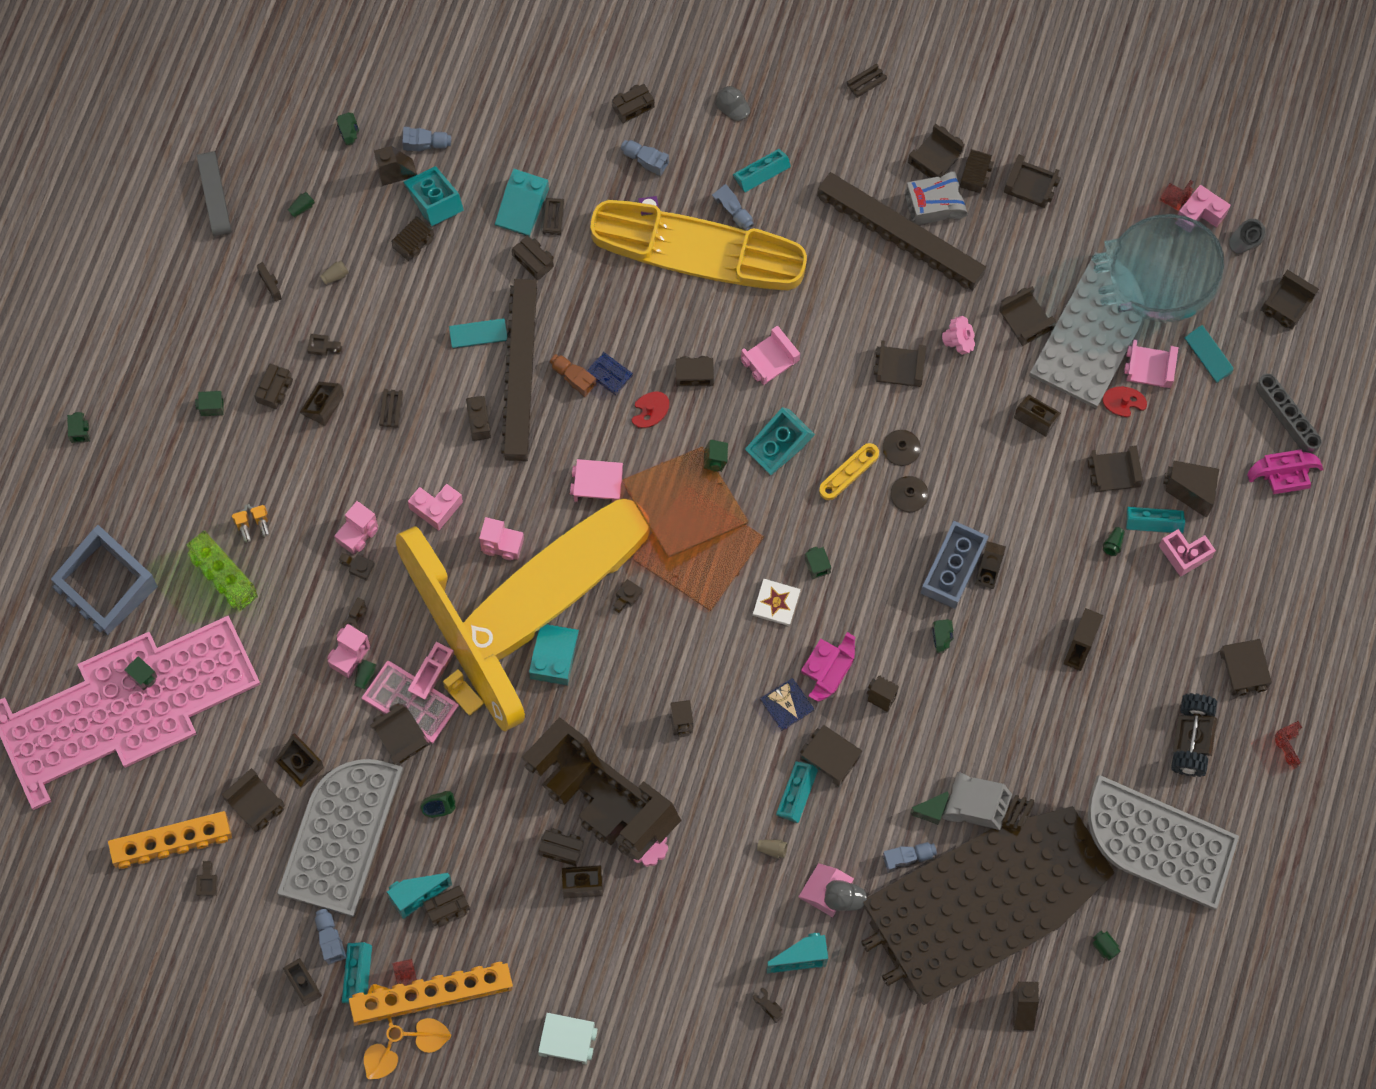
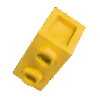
(462, 692)

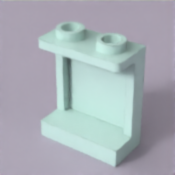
(567, 1038)

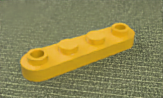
(849, 471)

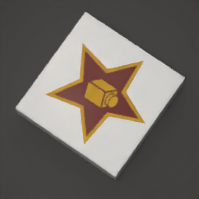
(776, 602)

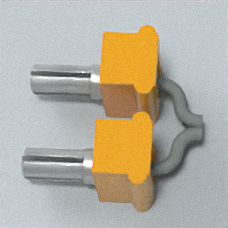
(258, 513)

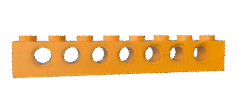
(362, 1015)

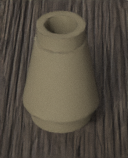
(334, 272)
(774, 848)

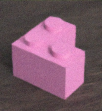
(1205, 205)
(438, 509)
(359, 526)
(500, 540)
(1183, 555)
(350, 650)

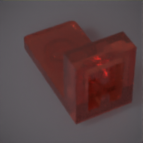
(1175, 196)
(1290, 732)
(405, 975)

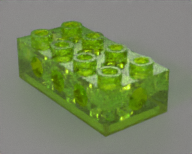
(222, 570)

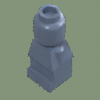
(422, 139)
(647, 156)
(733, 207)
(908, 855)
(329, 937)

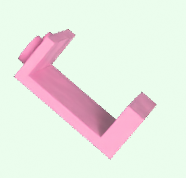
(770, 356)
(1151, 365)
(597, 480)

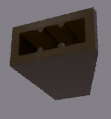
(393, 165)
(1083, 639)
(1025, 1005)

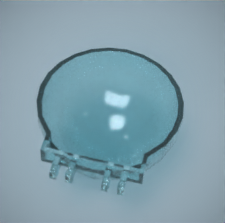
(1162, 268)

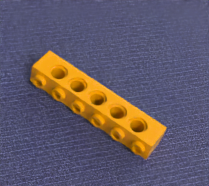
(120, 846)

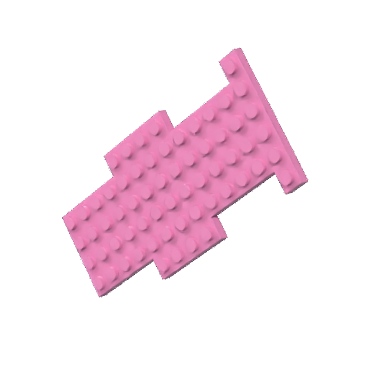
(116, 715)

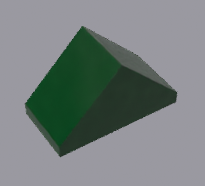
(931, 809)

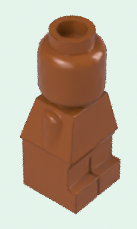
(573, 374)

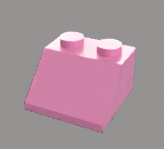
(816, 886)

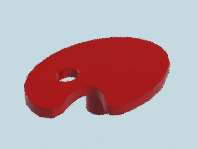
(1118, 400)
(654, 405)

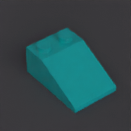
(434, 195)
(522, 202)
(779, 440)
(553, 654)
(411, 893)
(805, 954)

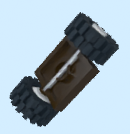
(1194, 735)

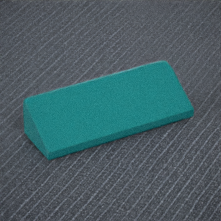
(762, 170)
(478, 333)
(1209, 353)
(1155, 519)
(797, 791)
(356, 970)

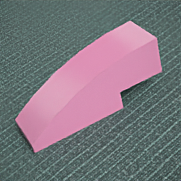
(431, 670)

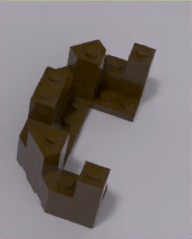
(617, 807)

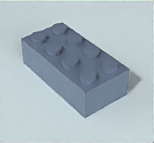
(954, 564)

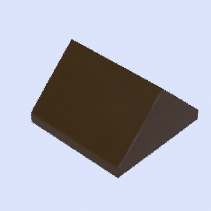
(323, 402)
(1036, 415)
(299, 761)
(582, 881)

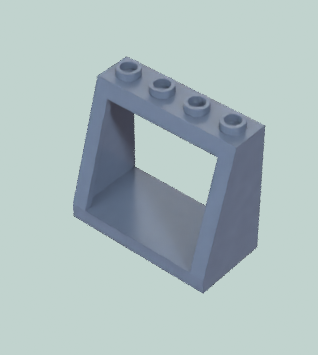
(133, 597)

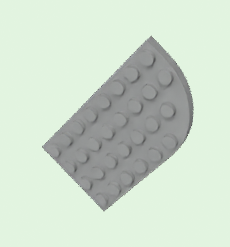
(1086, 342)
(340, 835)
(1160, 842)

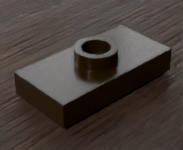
(270, 281)

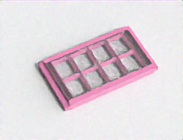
(392, 688)

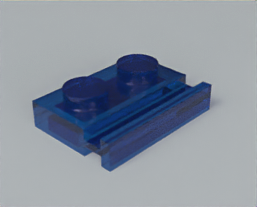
(610, 373)

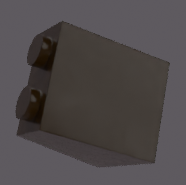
(1192, 485)

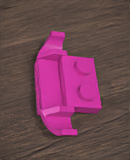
(1286, 470)
(829, 666)

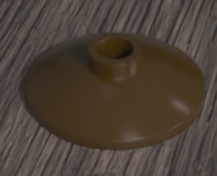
(897, 454)
(909, 502)

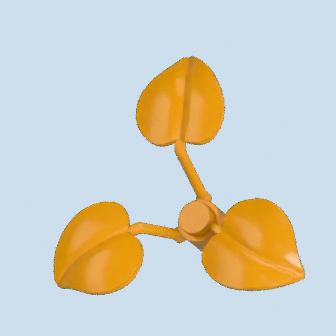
(430, 1038)

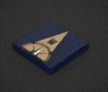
(787, 704)

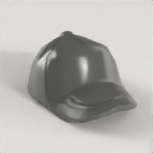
(732, 103)
(1247, 236)
(844, 896)

